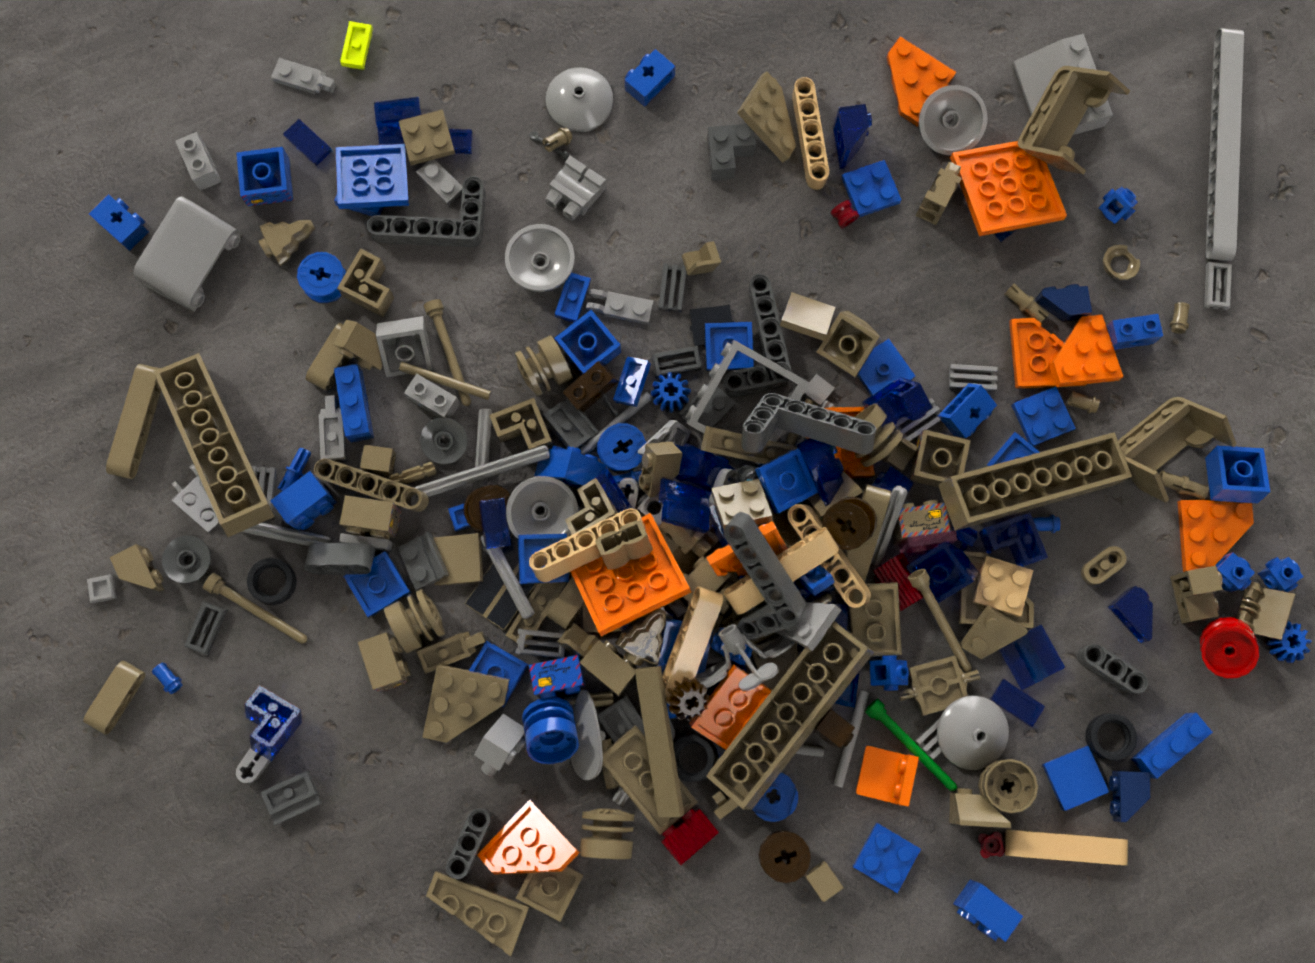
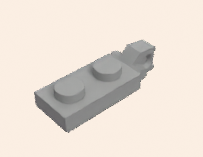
(302, 77)
(332, 431)

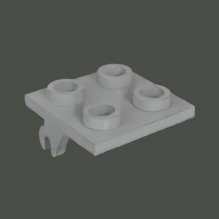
(195, 502)

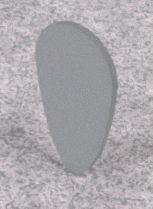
(589, 756)

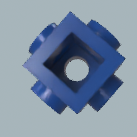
(1111, 207)
(1234, 572)
(1281, 574)
(889, 673)

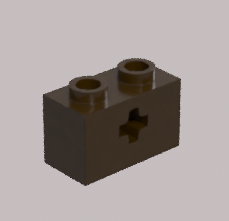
(590, 386)
(834, 730)

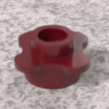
(996, 850)

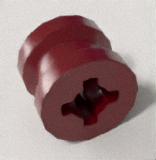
(844, 214)

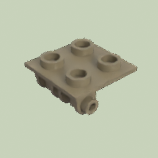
(1266, 610)

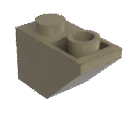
(359, 343)
(659, 462)
(136, 567)

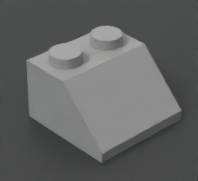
(403, 342)

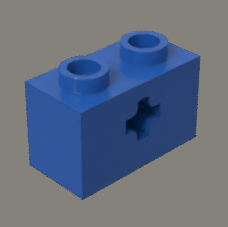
(642, 85)
(111, 212)
(1135, 331)
(967, 410)

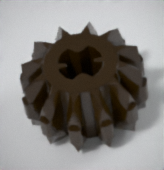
(687, 698)

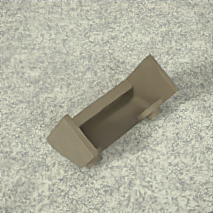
(1061, 111)
(1166, 434)

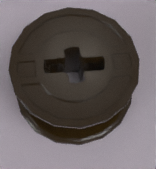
(472, 507)
(862, 519)
(797, 863)

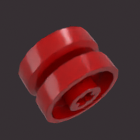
(1219, 658)

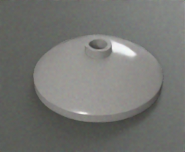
(580, 111)
(967, 124)
(538, 244)
(543, 491)
(959, 731)

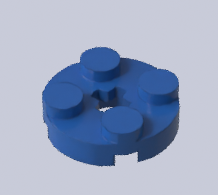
(779, 809)

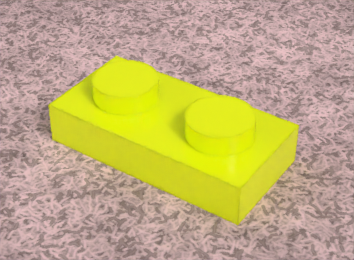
(356, 45)

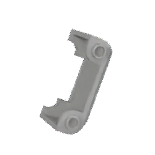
(184, 253)

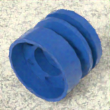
(550, 730)

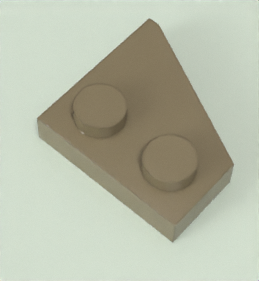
(991, 633)

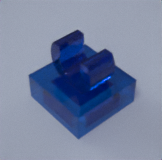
(967, 536)

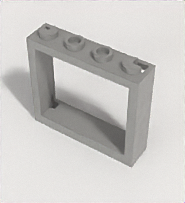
(718, 371)

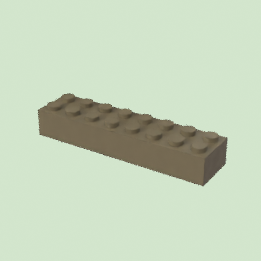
(213, 445)
(1034, 481)
(788, 716)

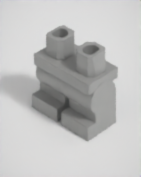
(575, 188)

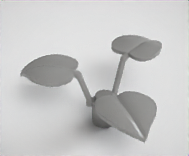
(735, 643)

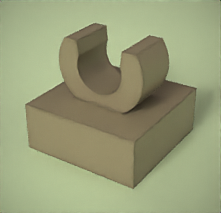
(725, 805)

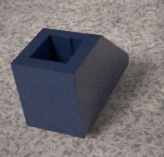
(1066, 303)
(1130, 793)

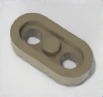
(1102, 566)

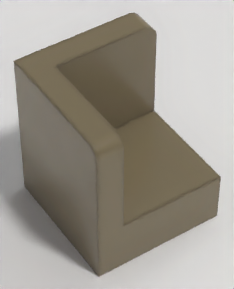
(703, 260)
(901, 454)
(378, 460)
(577, 641)
(823, 881)

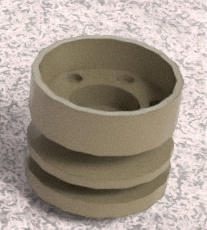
(543, 366)
(885, 437)
(414, 621)
(1022, 788)
(607, 834)

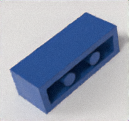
(353, 403)
(1172, 745)

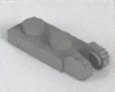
(621, 306)

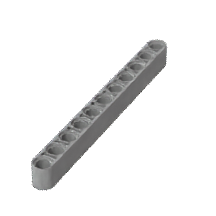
(1225, 145)

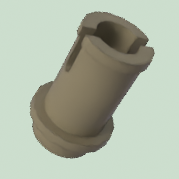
(561, 137)
(1179, 324)
(1083, 402)

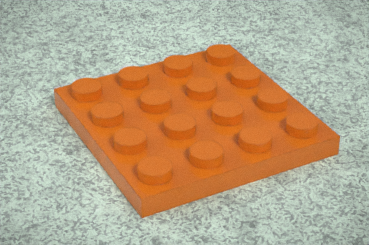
(1007, 188)
(635, 588)

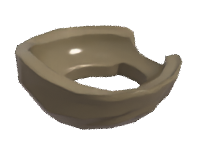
(1117, 251)

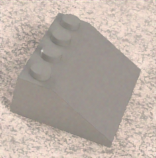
(1038, 68)

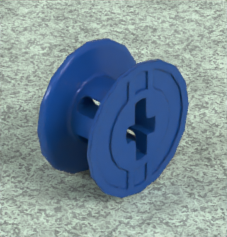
(317, 266)
(608, 441)

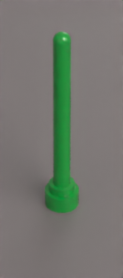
(878, 712)

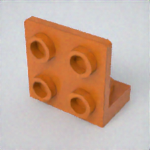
(887, 775)

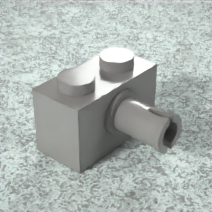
(500, 745)

